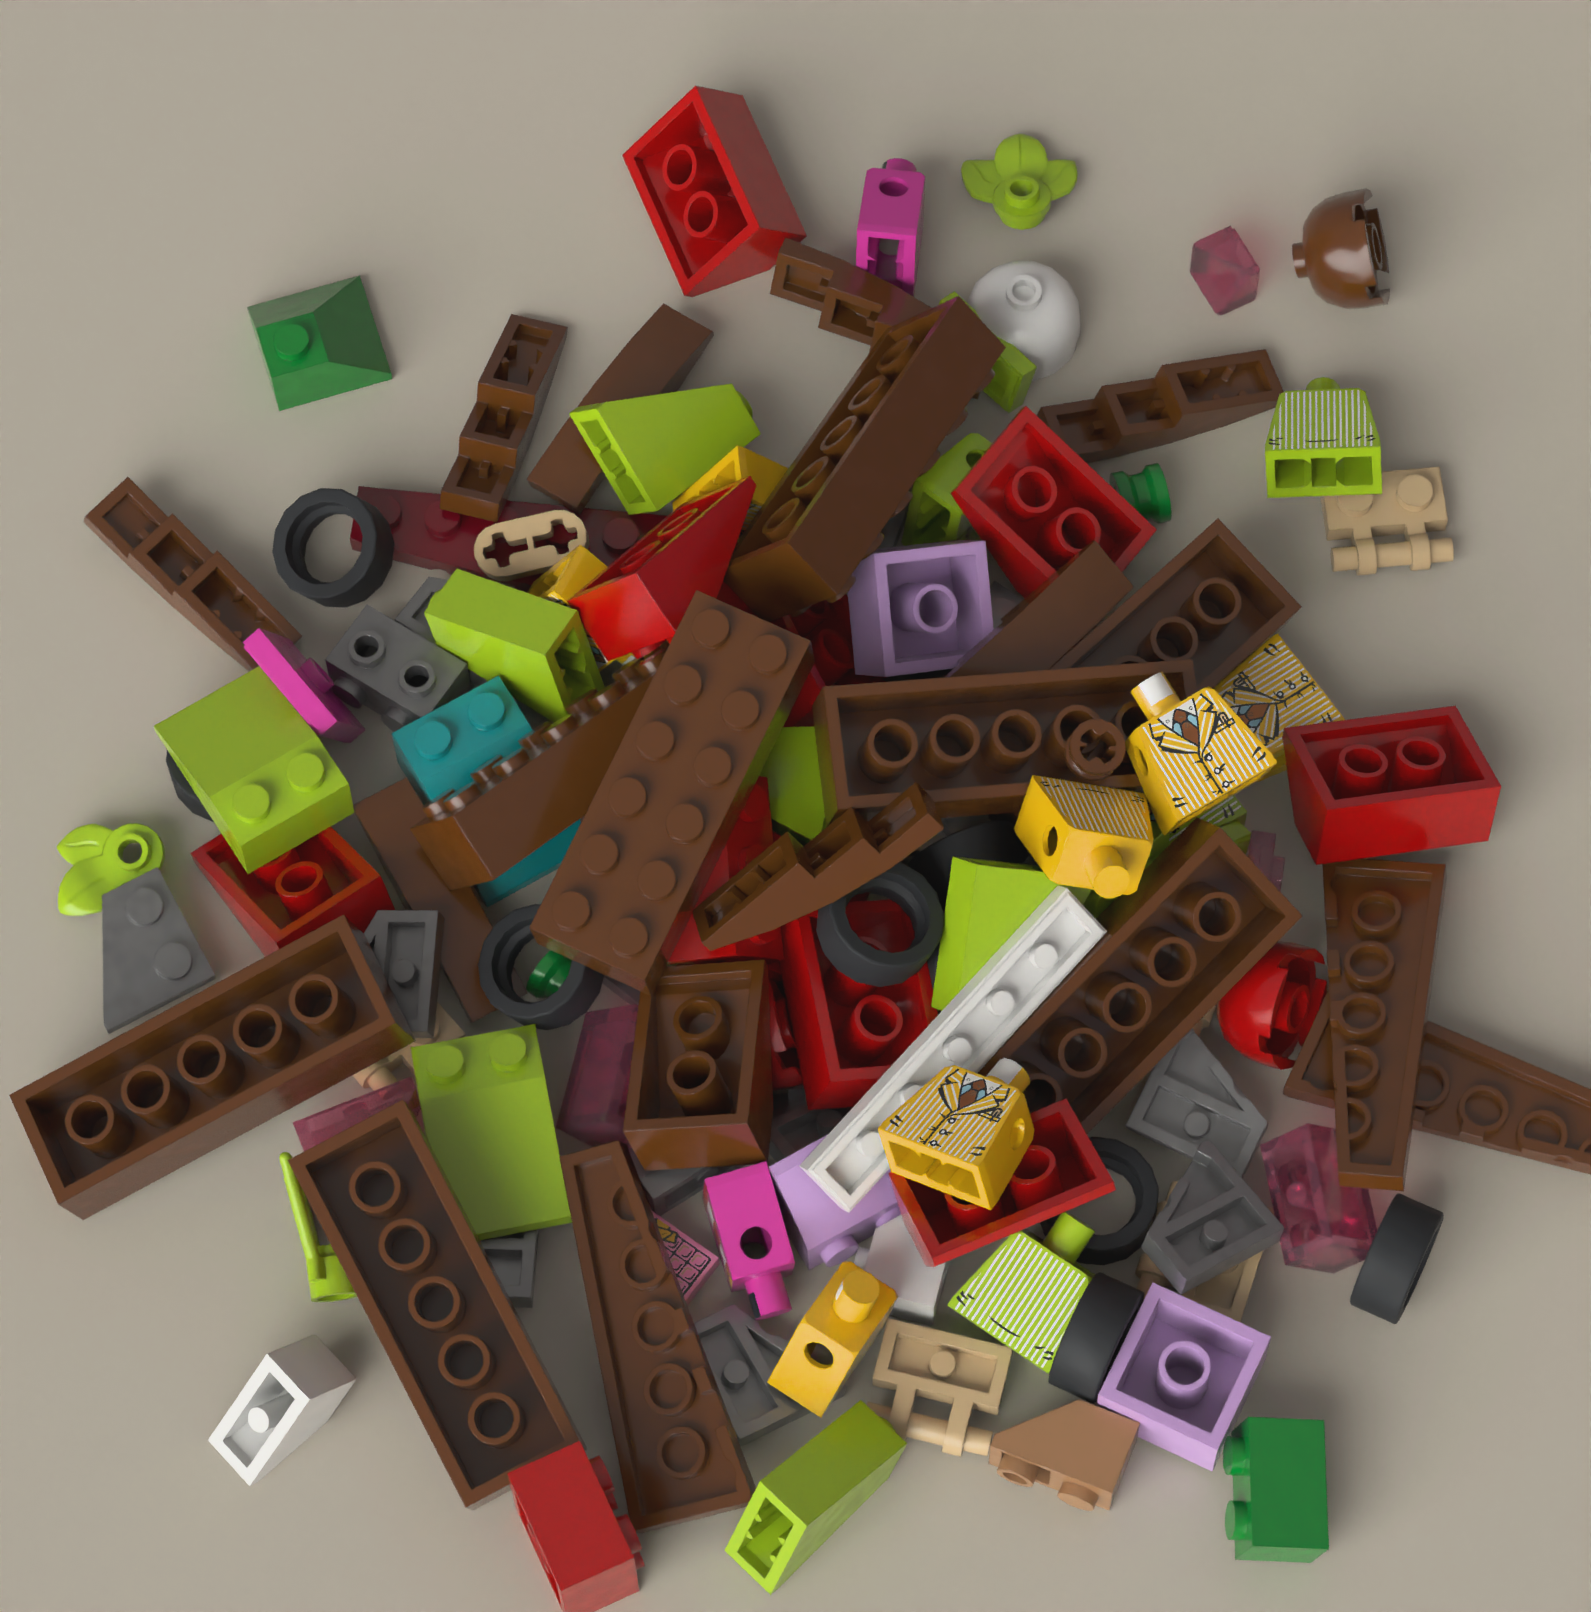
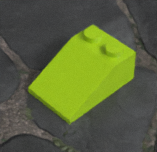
(257, 768)
(494, 1129)

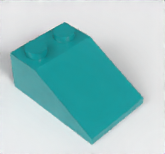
(453, 742)

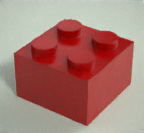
(573, 1529)

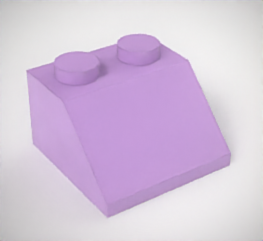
(816, 1223)

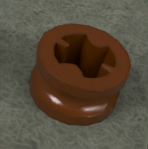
(1094, 731)

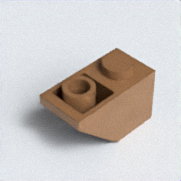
(1071, 1450)

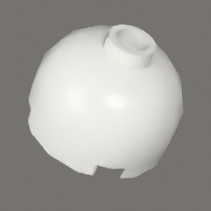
(1030, 310)

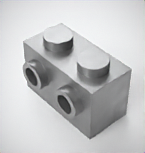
(393, 670)

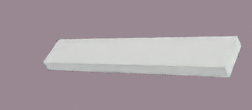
(962, 1035)

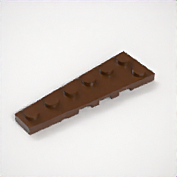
(1380, 977)
(1471, 1096)
(660, 1392)

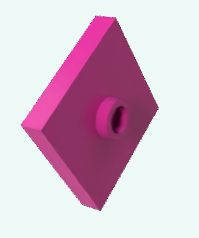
(304, 686)

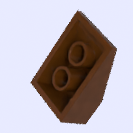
(702, 1068)

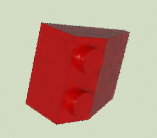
(1044, 505)
(650, 586)
(296, 889)

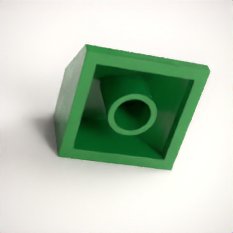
(319, 343)

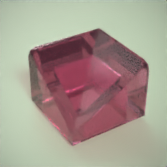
(1224, 270)

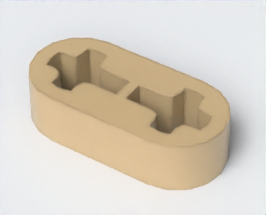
(527, 531)

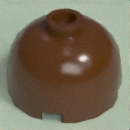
(1343, 251)

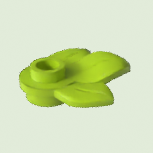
(1019, 181)
(100, 866)

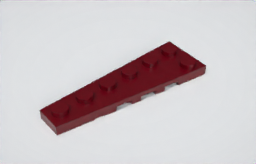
(446, 539)

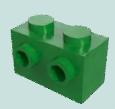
(1277, 1489)

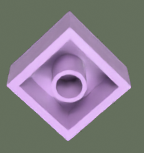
(919, 607)
(1184, 1375)

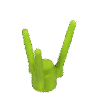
(325, 1273)

